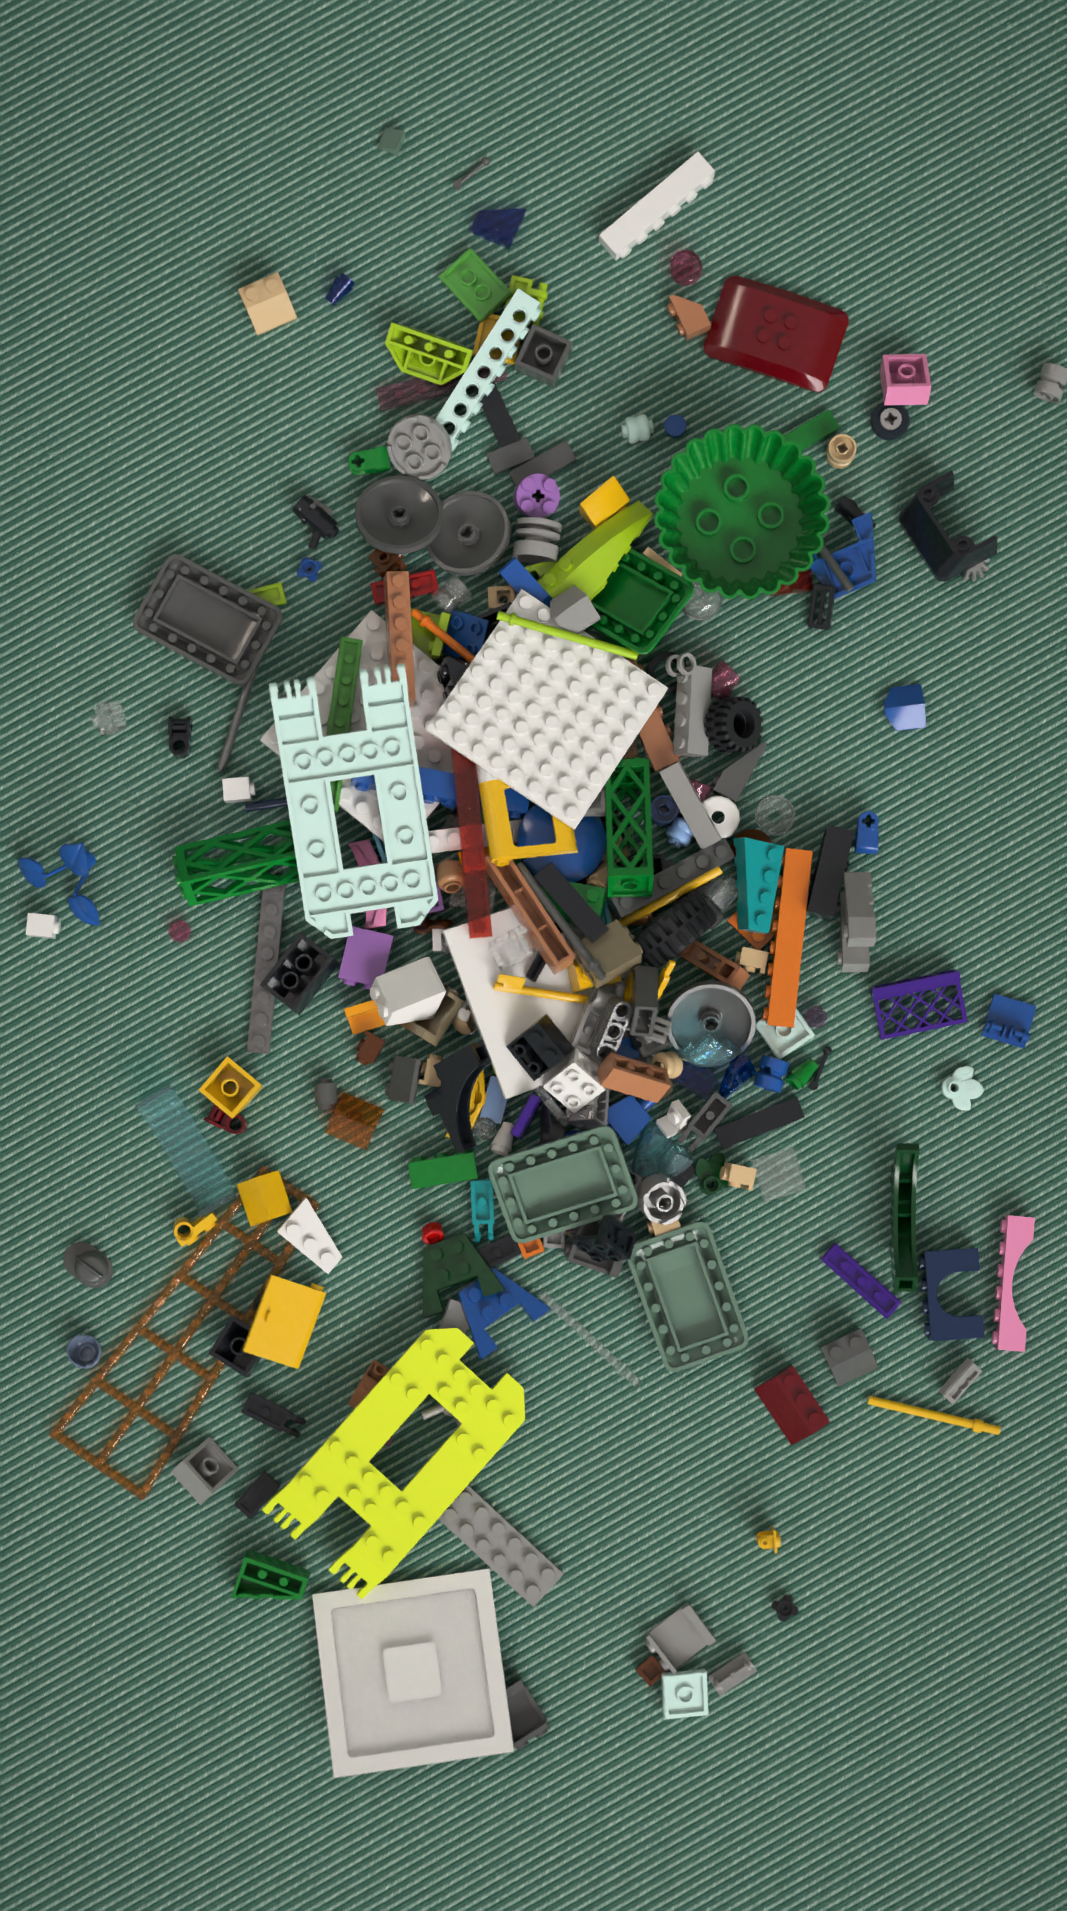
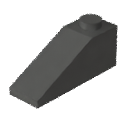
(734, 778)

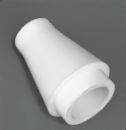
(503, 1140)

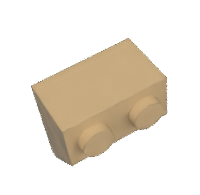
(267, 303)

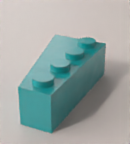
(757, 882)

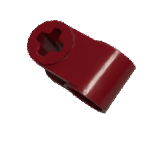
(222, 1120)

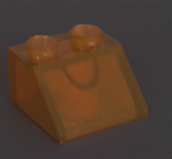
(354, 1121)

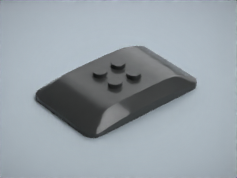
(207, 619)

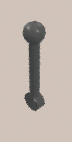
(457, 184)

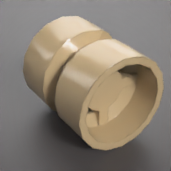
(841, 451)

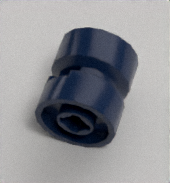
(663, 810)

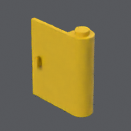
(284, 1321)

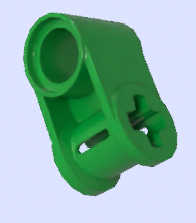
(372, 461)

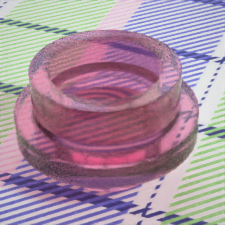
(179, 931)

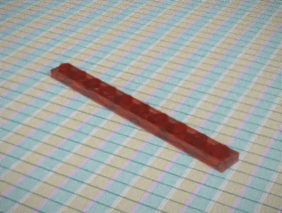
(471, 846)

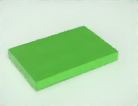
(475, 285)

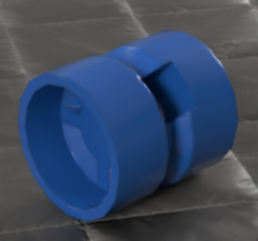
(771, 1074)

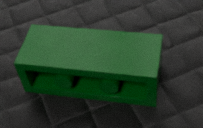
(442, 1169)

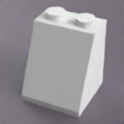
(408, 993)

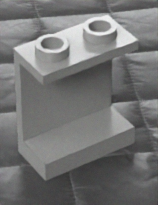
(679, 1637)

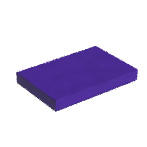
(526, 1116)

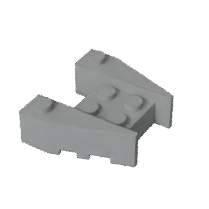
(856, 922)

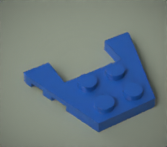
(855, 560)
(483, 1311)

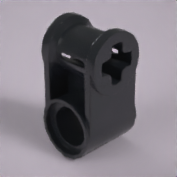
(180, 732)

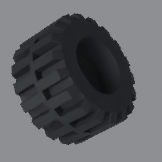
(746, 724)

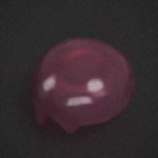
(685, 267)

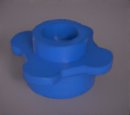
(306, 563)

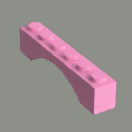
(1017, 1235)

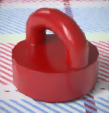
(432, 1233)

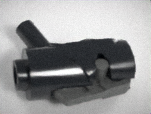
(318, 518)

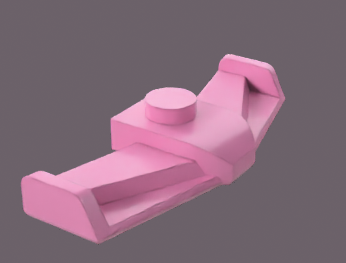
(366, 855)

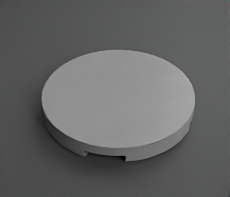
(419, 446)

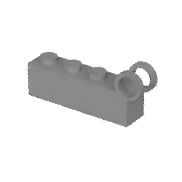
(692, 704)

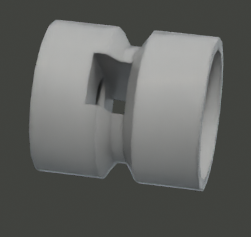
(1051, 383)

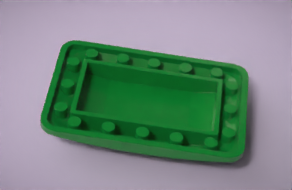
(640, 602)

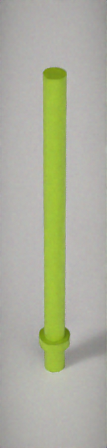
(512, 620)

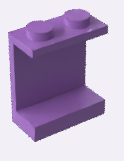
(365, 957)

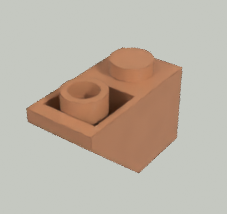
(690, 317)
(370, 1379)

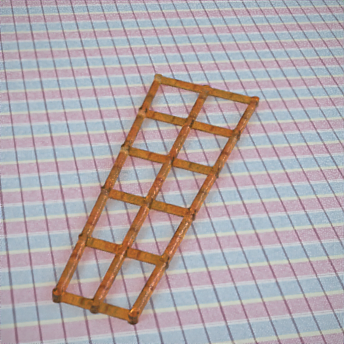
(175, 1353)

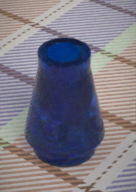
(340, 288)

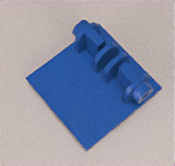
(468, 631)
(1009, 1021)

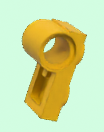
(196, 1227)

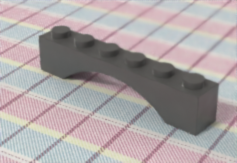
(674, 877)

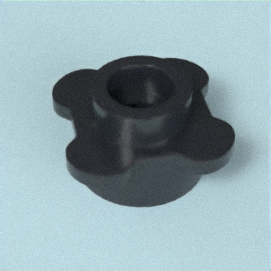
(784, 1614)

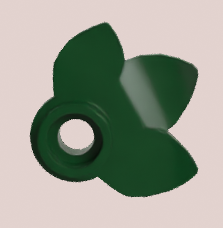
(711, 1171)

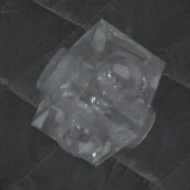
(108, 717)

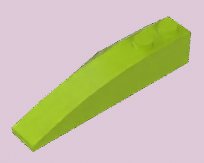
(597, 554)

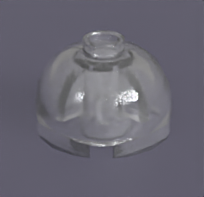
(702, 604)

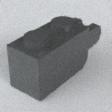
(706, 1119)

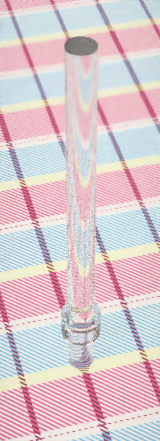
(621, 1368)

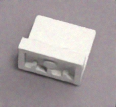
(576, 1082)

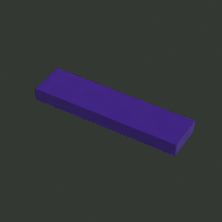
(860, 1280)

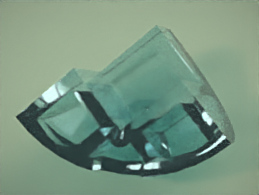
(709, 1052)
(659, 1154)

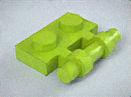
(526, 286)

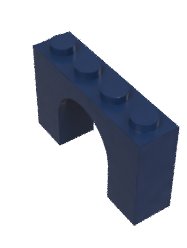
(936, 1266)

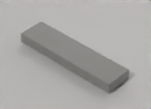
(690, 805)

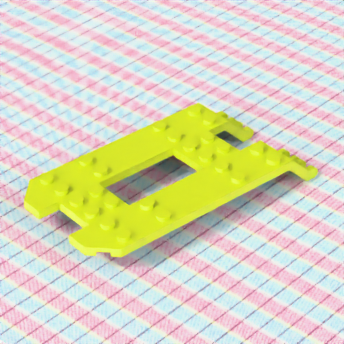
(344, 1468)

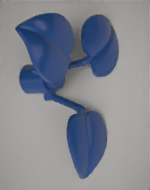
(79, 862)

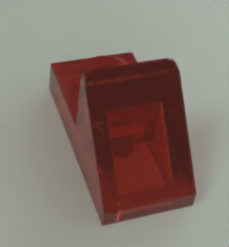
(802, 584)

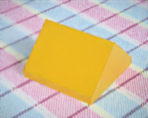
(264, 1198)

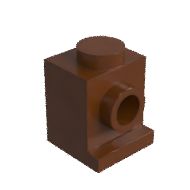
(369, 1049)

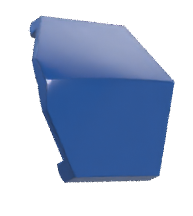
(905, 707)

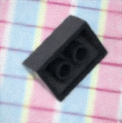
(299, 973)

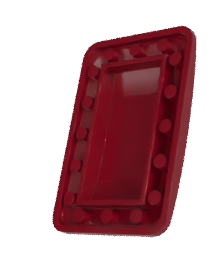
(776, 333)

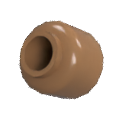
(449, 875)

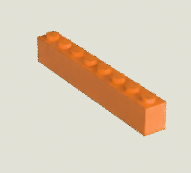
(788, 938)

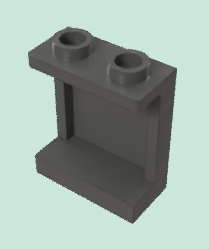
(581, 1258)
(524, 1714)

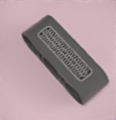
(609, 1018)

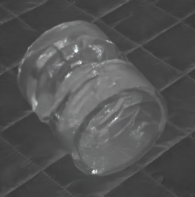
(454, 592)

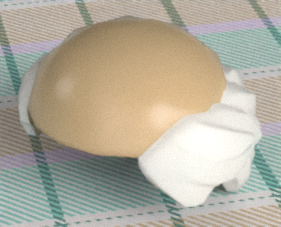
(464, 1020)

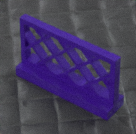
(914, 985)

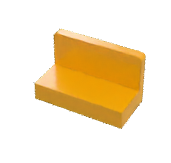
(363, 1017)

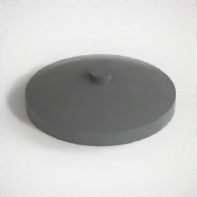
(399, 514)
(471, 535)
(711, 1009)

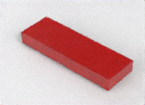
(419, 584)

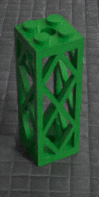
(213, 868)
(629, 880)

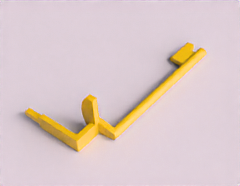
(515, 984)

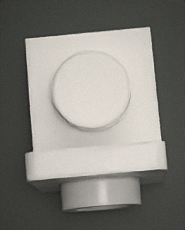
(675, 1120)

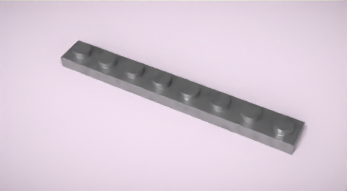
(266, 957)

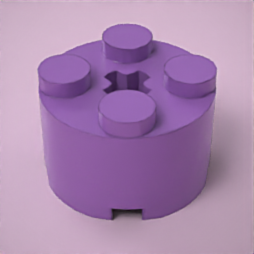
(545, 487)

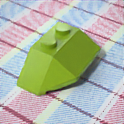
(427, 354)

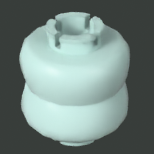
(637, 428)

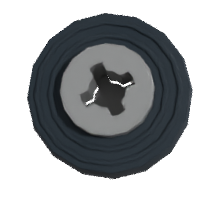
(888, 428)

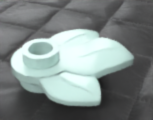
(965, 1088)

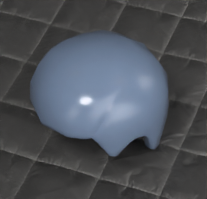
(84, 1351)

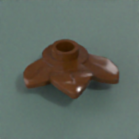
(427, 925)

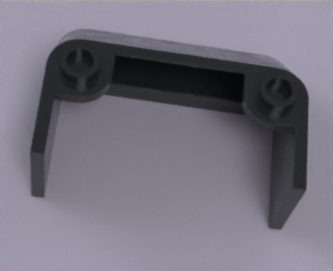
(941, 555)

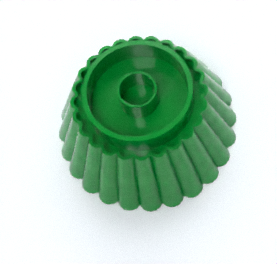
(742, 511)

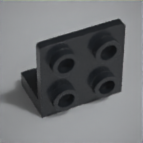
(611, 1243)

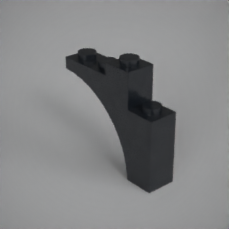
(452, 1099)

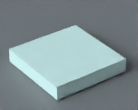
(783, 1039)
(684, 1694)

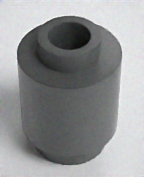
(326, 1094)

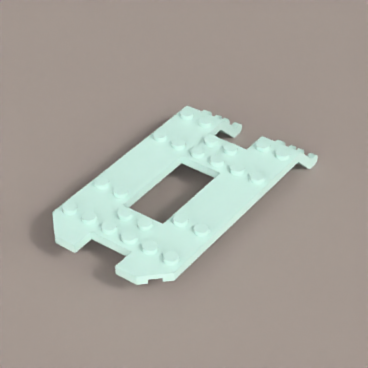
(383, 751)

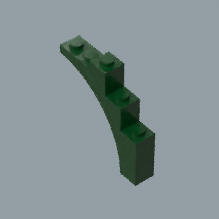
(903, 1217)

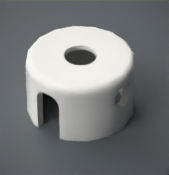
(730, 811)

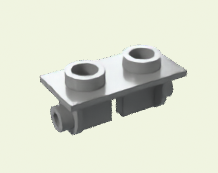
(732, 1673)

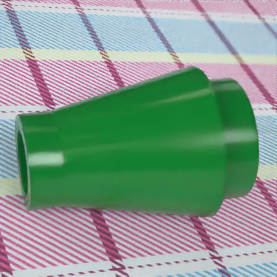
(801, 1074)

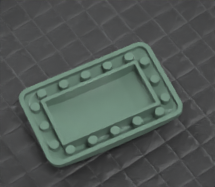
(563, 1184)
(687, 1297)

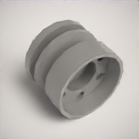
(537, 536)

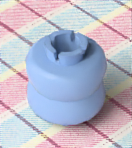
(679, 833)

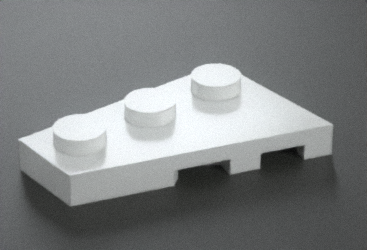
(310, 1237)

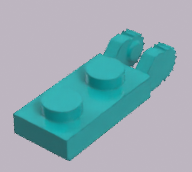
(482, 1207)

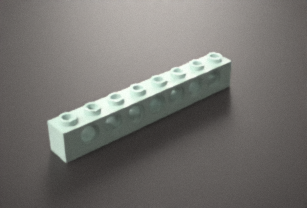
(519, 303)

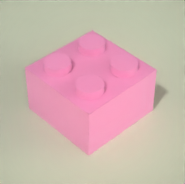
(905, 379)

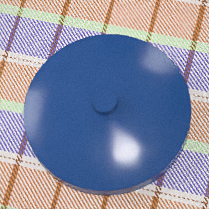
(590, 837)

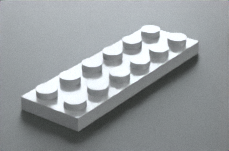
(501, 1546)

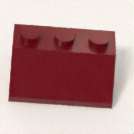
(792, 1405)

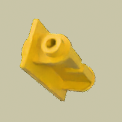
(769, 1539)

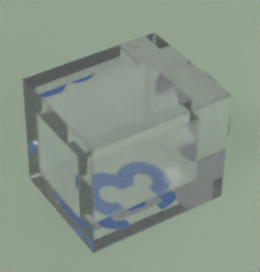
(721, 892)

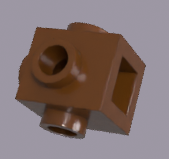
(386, 562)

